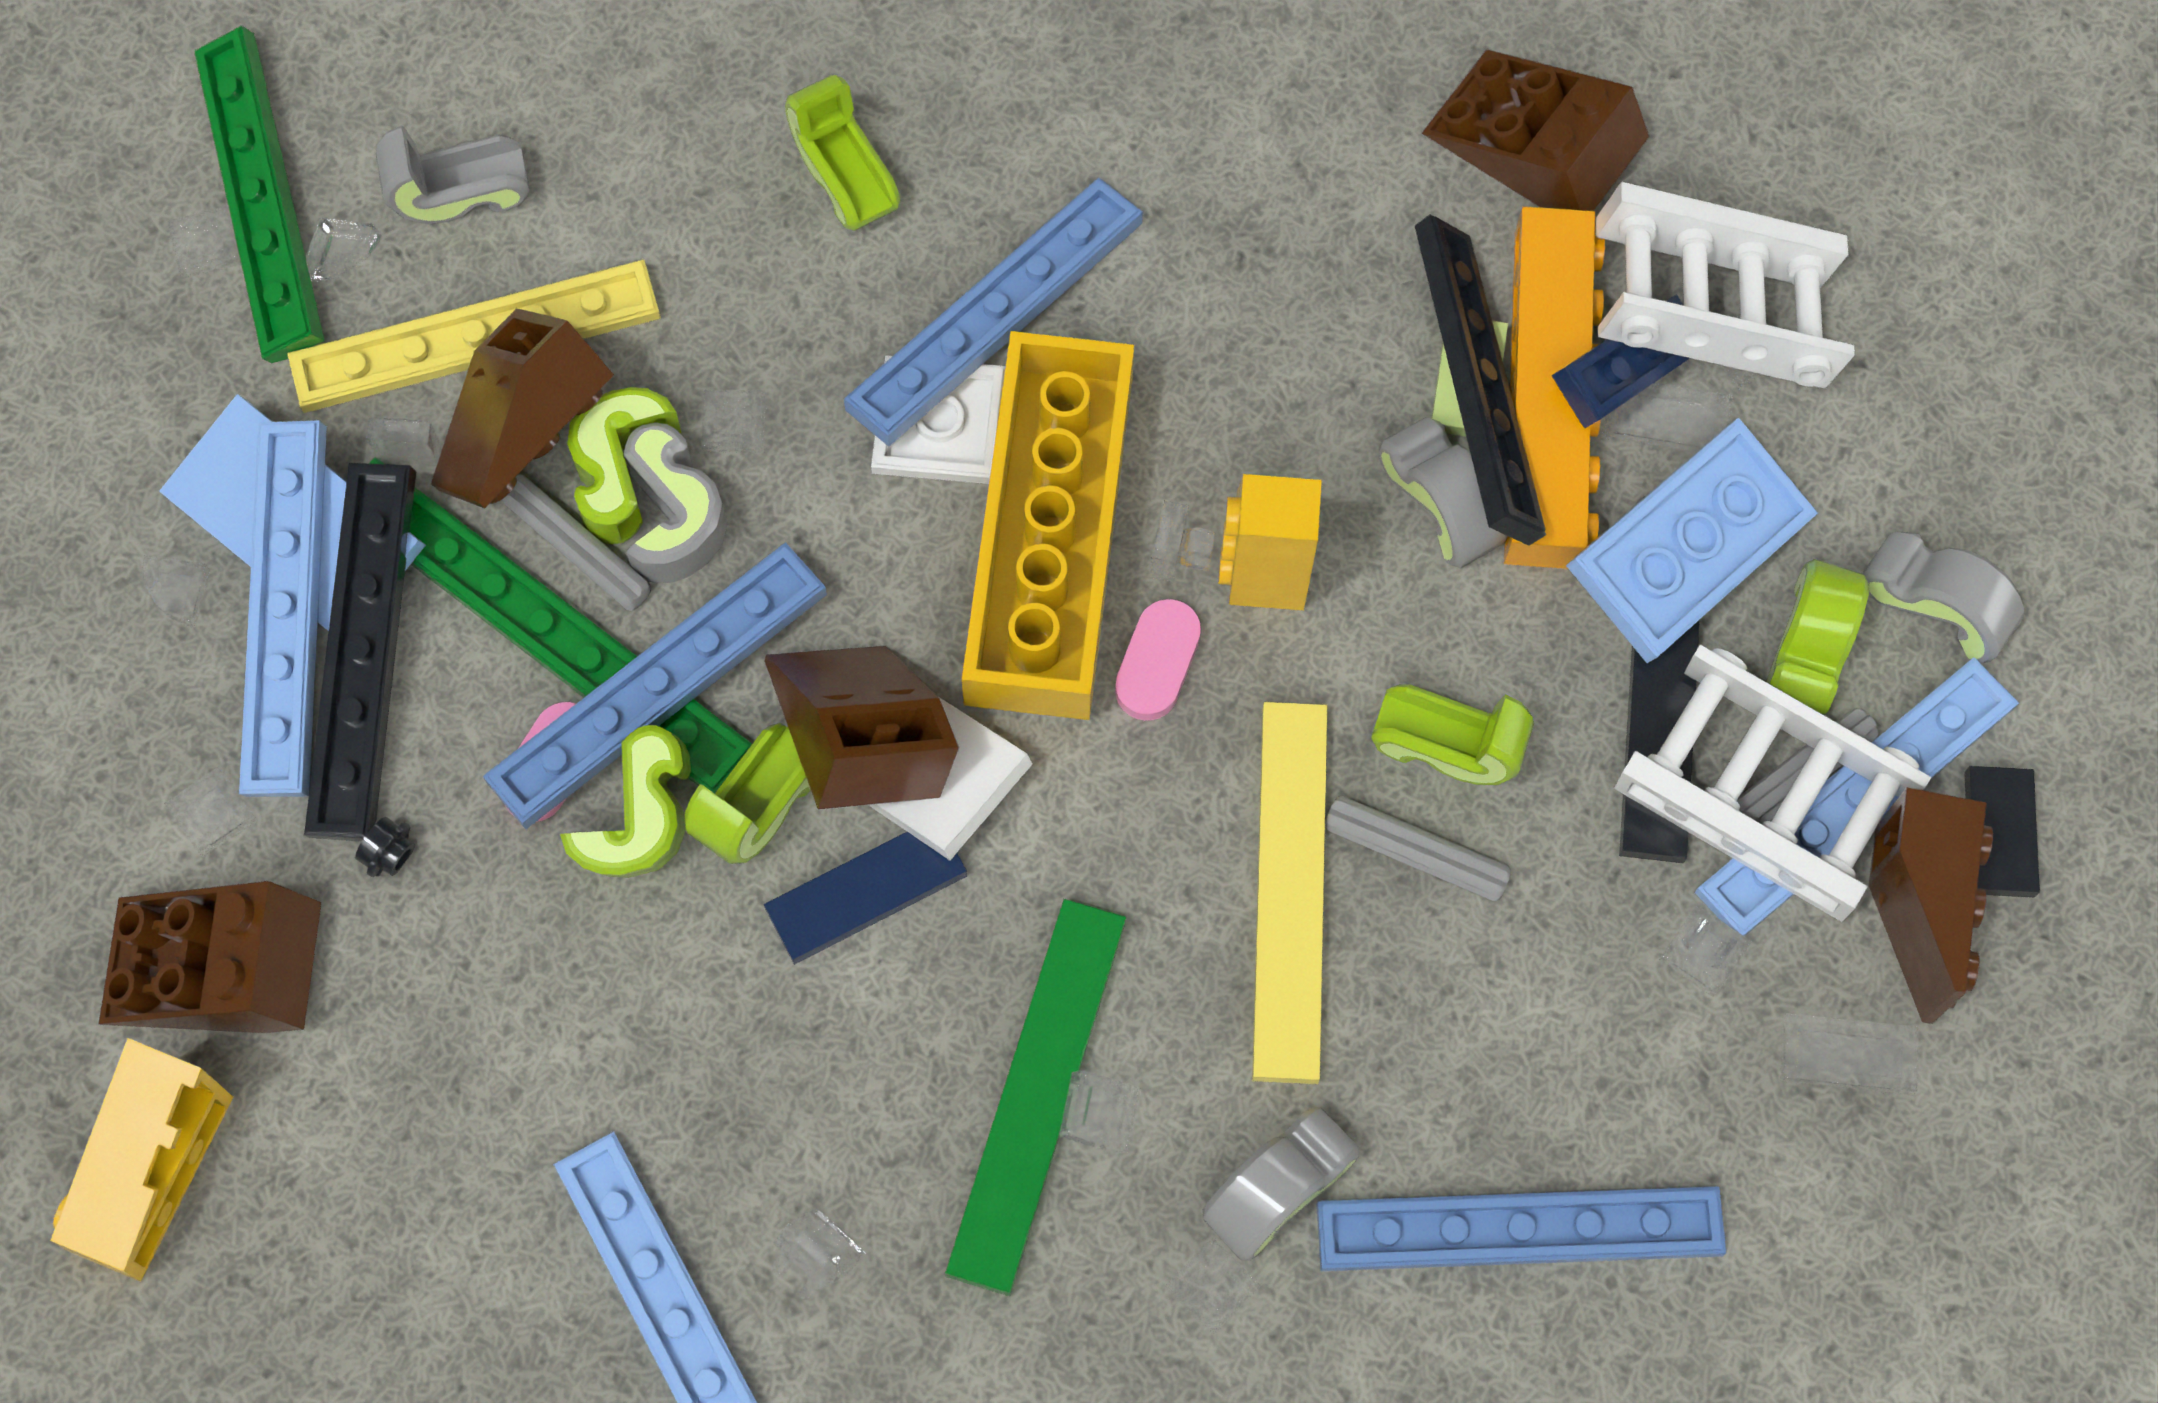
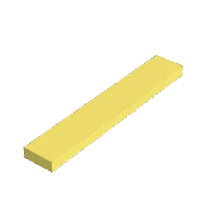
(447, 340)
(1290, 894)

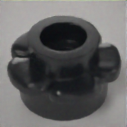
(385, 847)

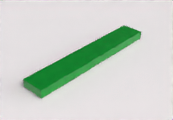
(258, 195)
(1035, 1098)

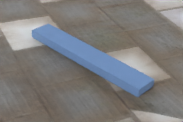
(984, 316)
(655, 685)
(1520, 1228)

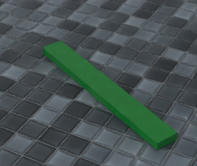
(552, 629)

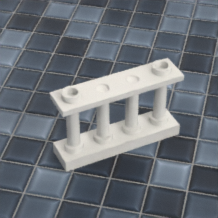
(1730, 239)
(1772, 845)

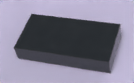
(2012, 815)

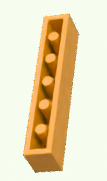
(1550, 329)

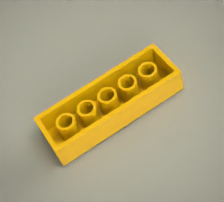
(1048, 526)

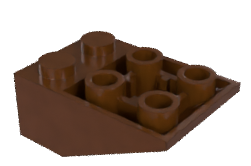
(1542, 129)
(514, 403)
(863, 726)
(1928, 892)
(212, 959)

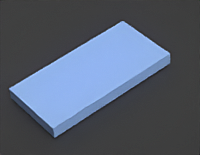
(219, 491)
(1692, 540)

